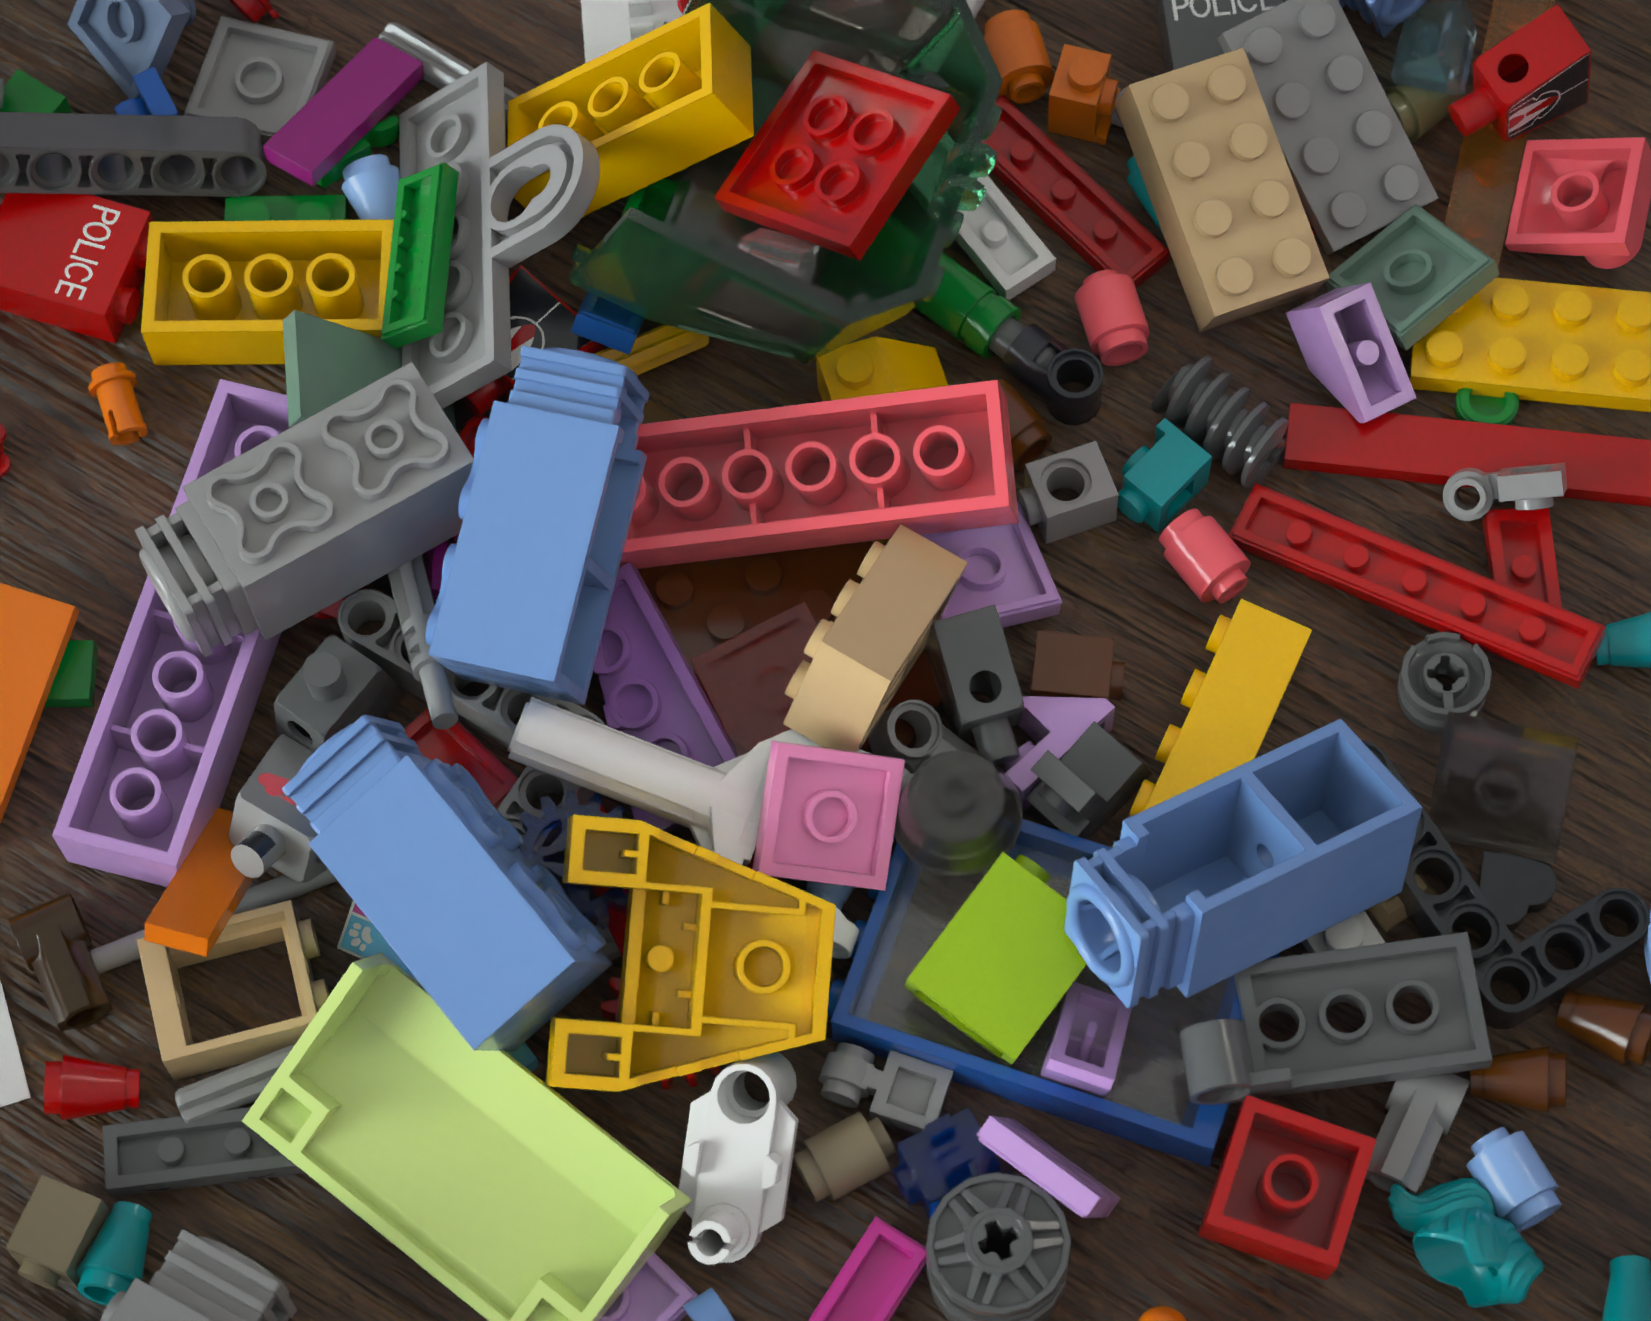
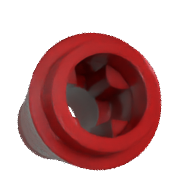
(88, 1088)

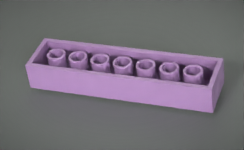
(168, 713)

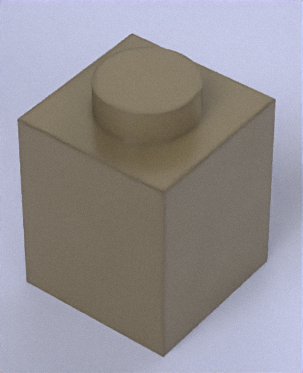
(56, 1233)

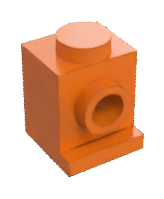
(1082, 95)

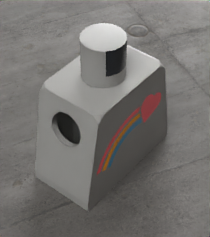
(267, 823)

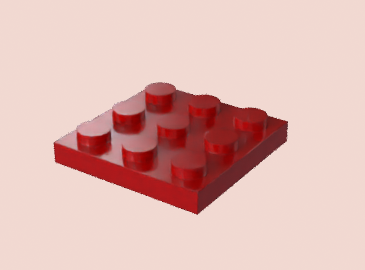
(837, 154)

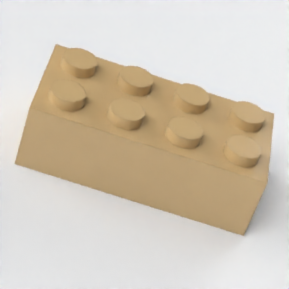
(1221, 189)

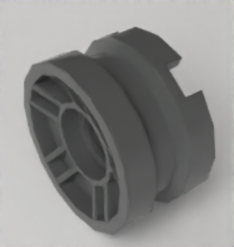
(1423, 696)

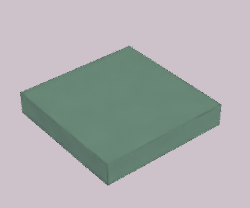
(1417, 273)

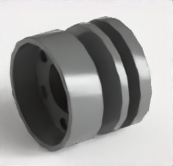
(979, 1285)

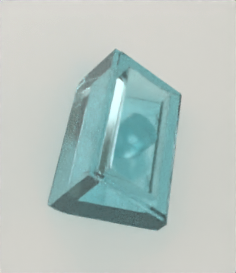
(1436, 48)

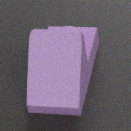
(1055, 727)

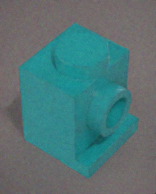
(1163, 478)

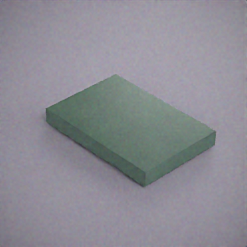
(332, 363)

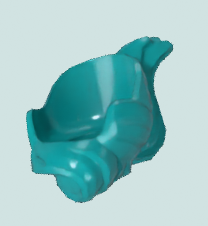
(1466, 1243)

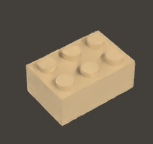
(873, 641)

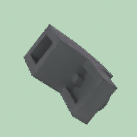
(1086, 783)

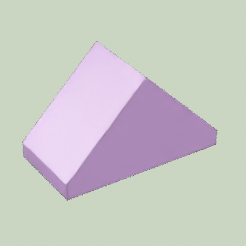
(1086, 1041)

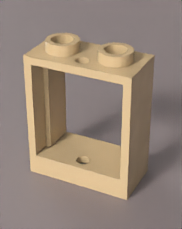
(242, 933)

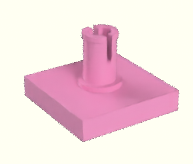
(828, 815)

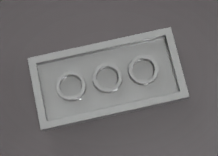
(1331, 120)

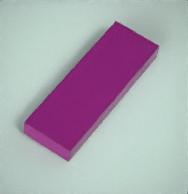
(343, 111)

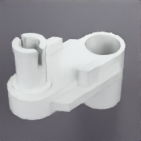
(739, 1159)

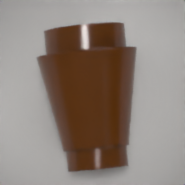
(1608, 1025)
(1523, 1079)

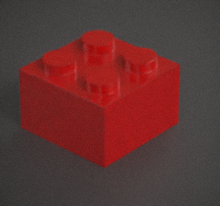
(1287, 1187)

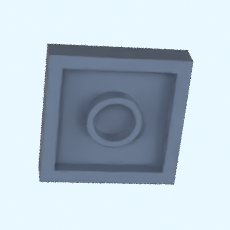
(131, 34)

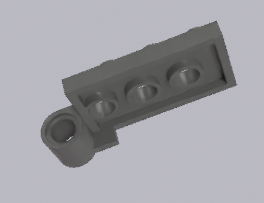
(1235, 1059)

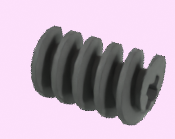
(1222, 421)

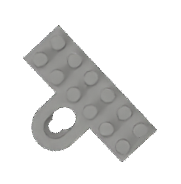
(467, 131)

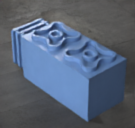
(542, 527)
(1243, 867)
(446, 883)

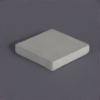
(260, 74)

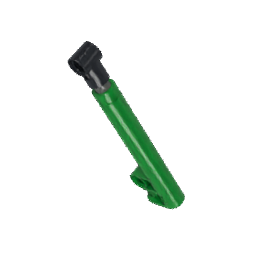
(1031, 355)

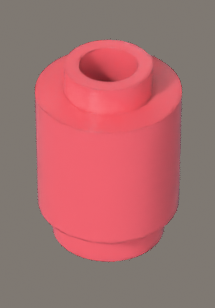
(1113, 317)
(1205, 557)

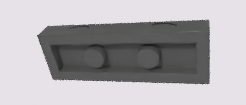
(185, 1155)

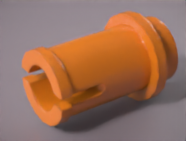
(114, 390)

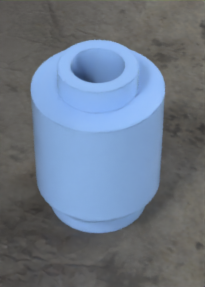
(1514, 1178)

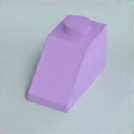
(1352, 351)

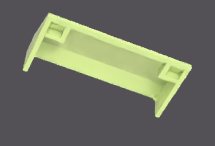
(462, 1155)

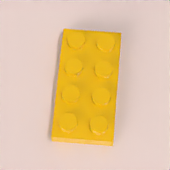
(1543, 346)

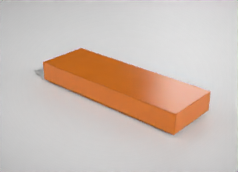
(200, 893)

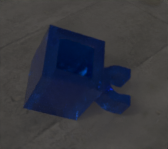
(942, 1159)

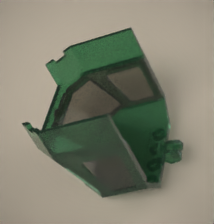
(691, 262)

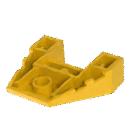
(710, 965)

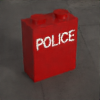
(73, 261)

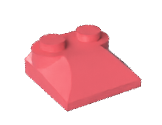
(1582, 199)

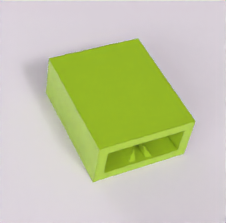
(1001, 959)

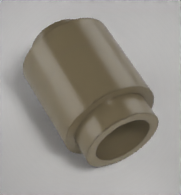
(844, 1157)

